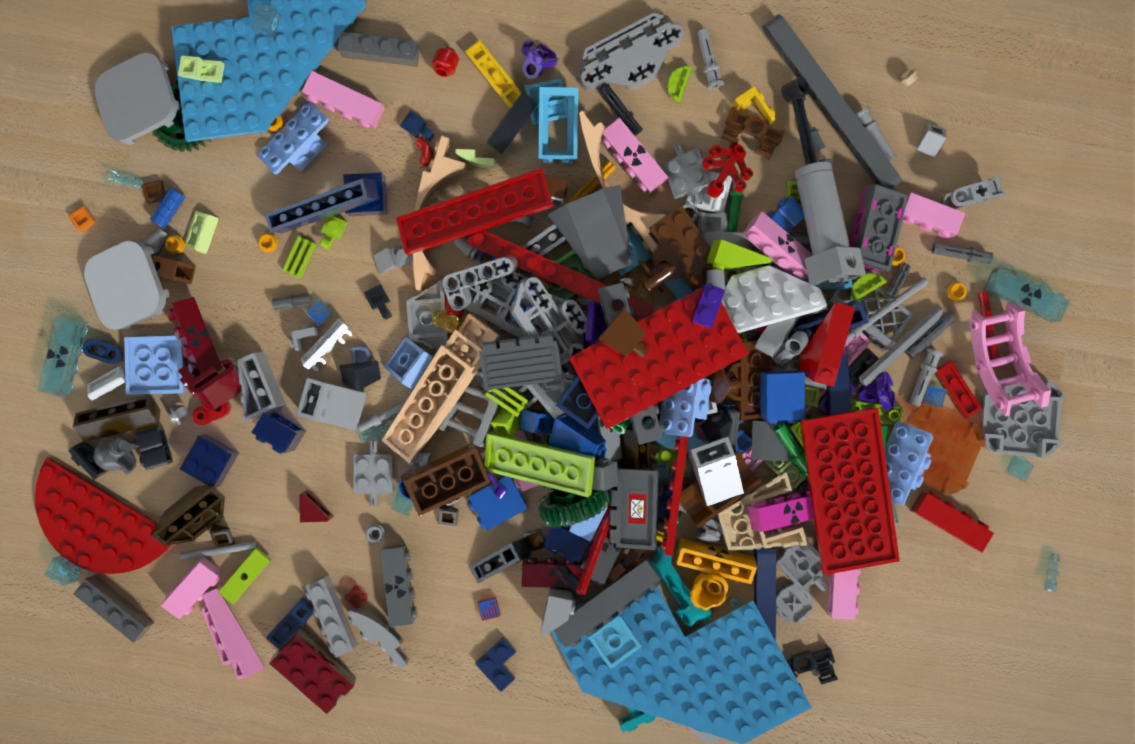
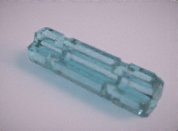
(375, 432)

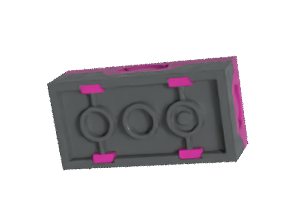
(878, 226)

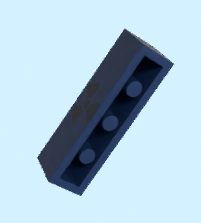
(811, 323)

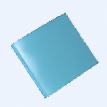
(557, 105)

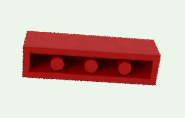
(952, 521)

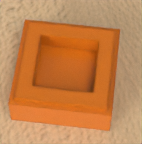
(82, 218)

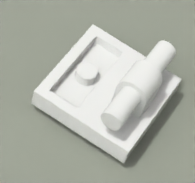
(711, 204)

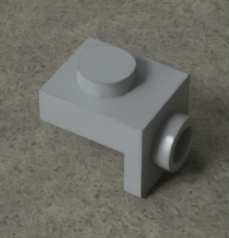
(712, 222)
(305, 332)

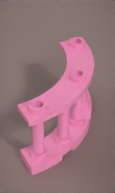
(1018, 356)

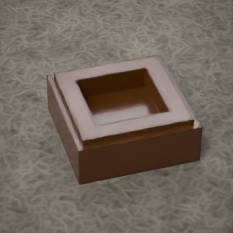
(154, 191)

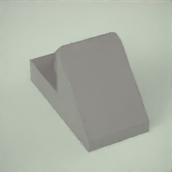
(391, 259)

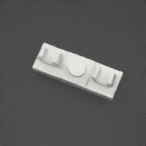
(325, 344)

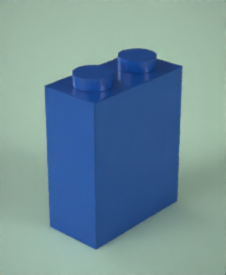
(782, 396)
(496, 510)

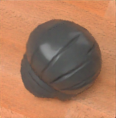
(115, 455)

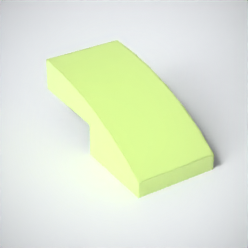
(201, 69)
(470, 157)

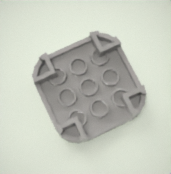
(135, 98)
(125, 285)
(1028, 427)

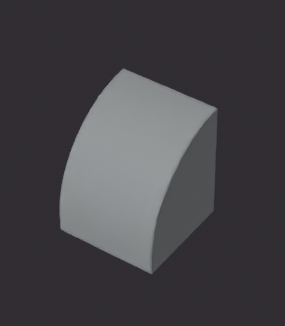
(931, 139)

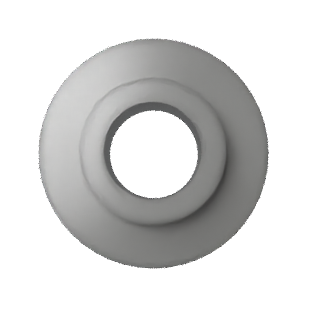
(369, 533)

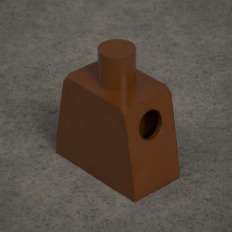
(173, 269)
(624, 335)

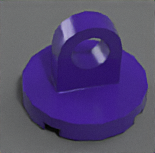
(538, 55)
(879, 391)

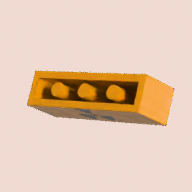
(715, 560)

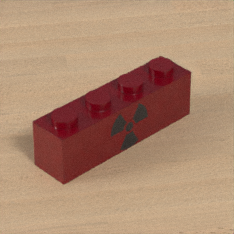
(193, 336)
(544, 573)

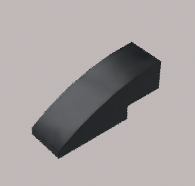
(511, 123)

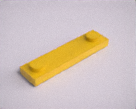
(493, 73)

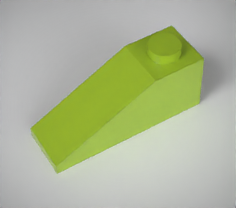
(728, 255)

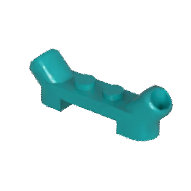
(687, 611)

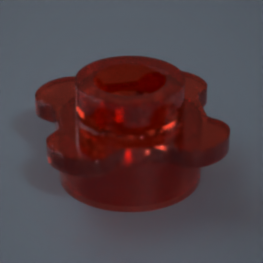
(356, 603)

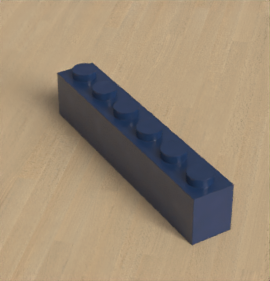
(322, 206)

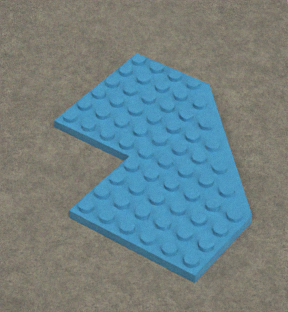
(258, 69)
(714, 680)

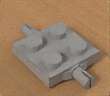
(686, 174)
(373, 473)
(802, 566)

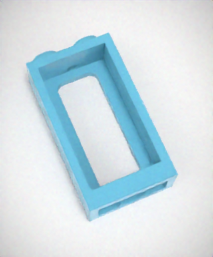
(572, 124)

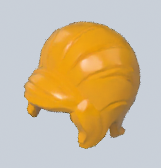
(708, 591)

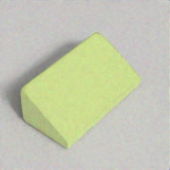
(201, 232)

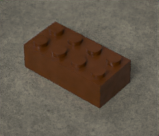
(445, 479)

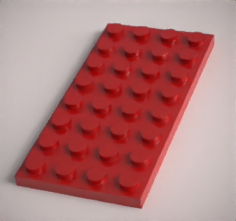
(676, 358)
(850, 490)

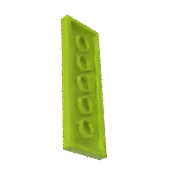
(539, 464)

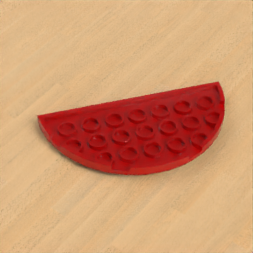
(91, 524)

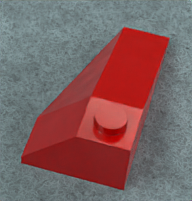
(824, 351)

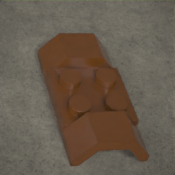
(695, 505)

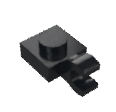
(378, 299)

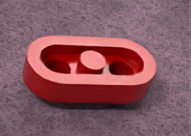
(210, 415)

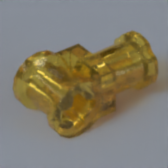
(445, 321)

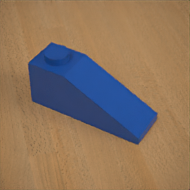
(537, 421)

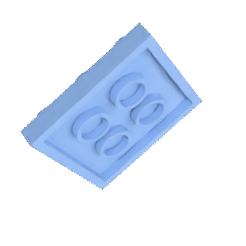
(153, 365)

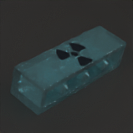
(1029, 296)
(62, 356)

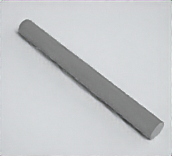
(218, 550)

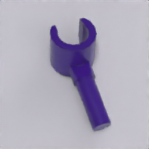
(500, 491)

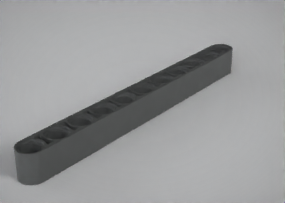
(831, 103)

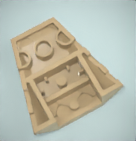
(737, 525)

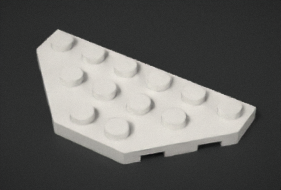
(768, 297)

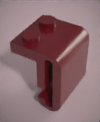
(211, 387)

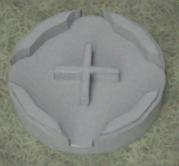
(793, 604)

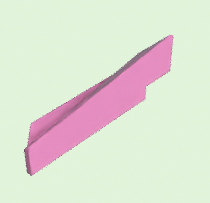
(229, 637)

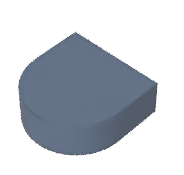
(361, 354)

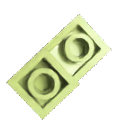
(781, 467)

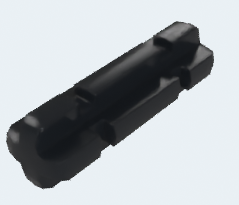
(569, 578)

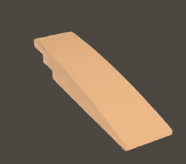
(439, 388)

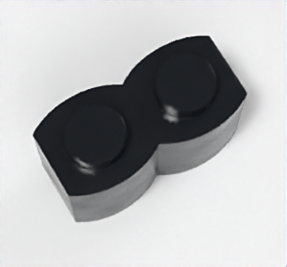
(153, 448)

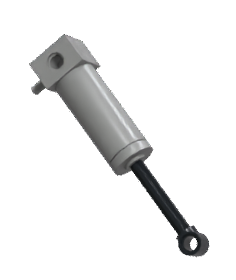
(832, 256)

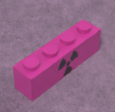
(781, 511)

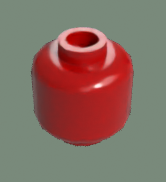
(445, 61)

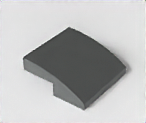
(767, 444)

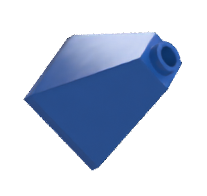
(574, 437)

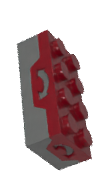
(312, 670)

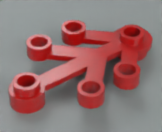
(735, 153)

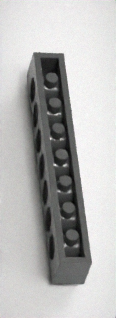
(655, 429)

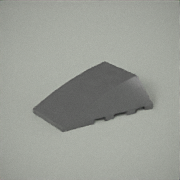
(596, 230)

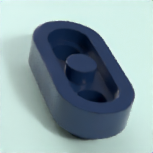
(103, 351)

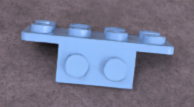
(296, 141)
(682, 408)
(906, 459)

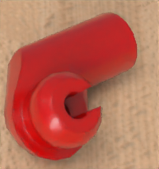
(427, 152)

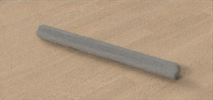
(904, 343)

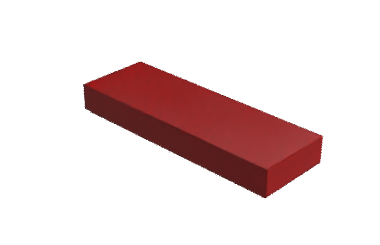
(958, 389)

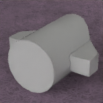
(708, 534)

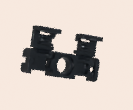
(820, 659)

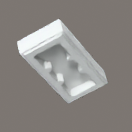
(106, 383)

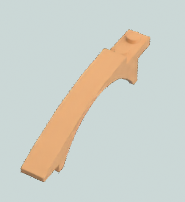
(441, 170)
(640, 220)

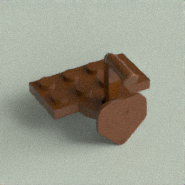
(681, 248)
(745, 381)

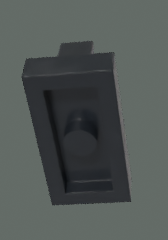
(860, 365)
(82, 455)

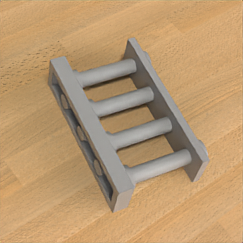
(486, 416)

